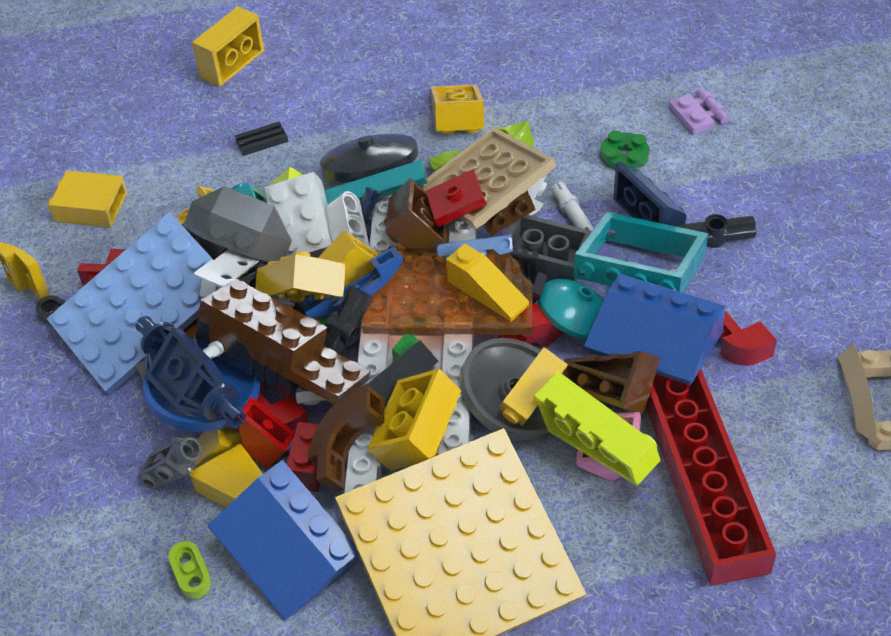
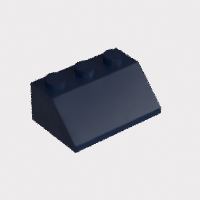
(643, 198)

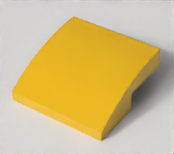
(22, 270)

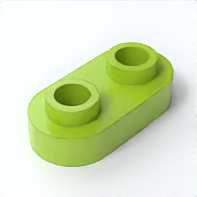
(190, 571)

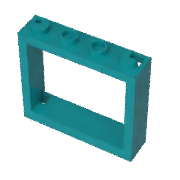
(645, 235)

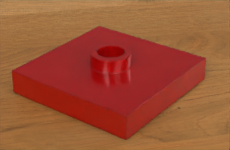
(456, 197)

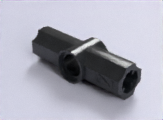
(723, 229)
(344, 325)

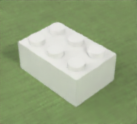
(303, 211)

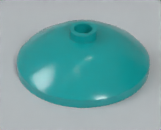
(570, 306)

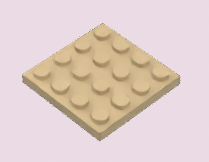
(503, 170)

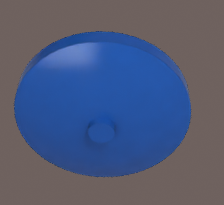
(164, 411)

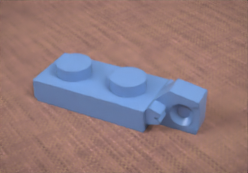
(499, 244)

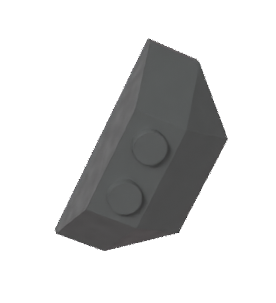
(239, 224)

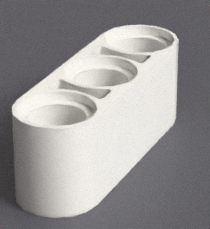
(346, 215)

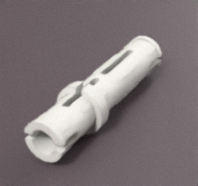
(570, 205)

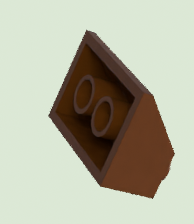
(412, 220)

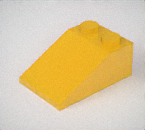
(457, 108)

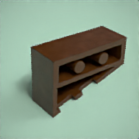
(616, 378)

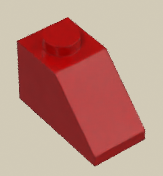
(263, 433)

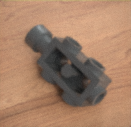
(169, 462)

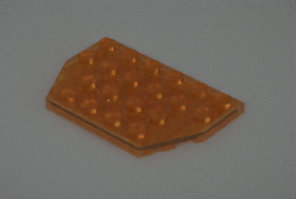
(424, 302)

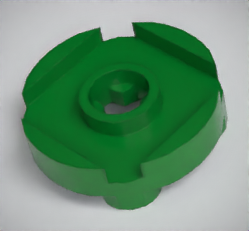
(636, 148)

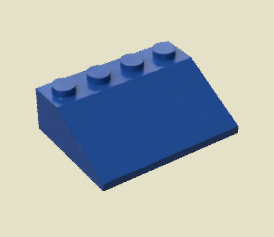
(659, 323)
(284, 540)

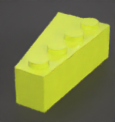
(596, 429)

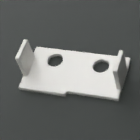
(230, 264)

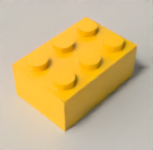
(228, 46)
(414, 420)

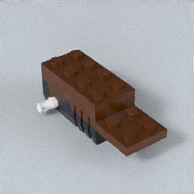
(273, 343)

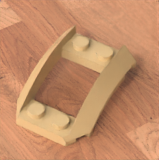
(856, 369)

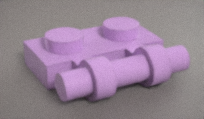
(692, 114)

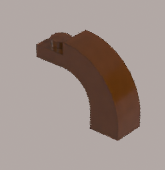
(338, 431)

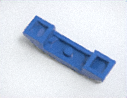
(384, 268)

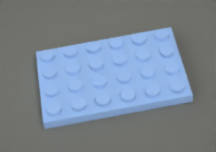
(145, 280)

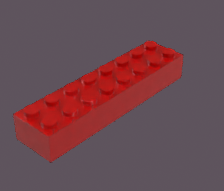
(709, 481)

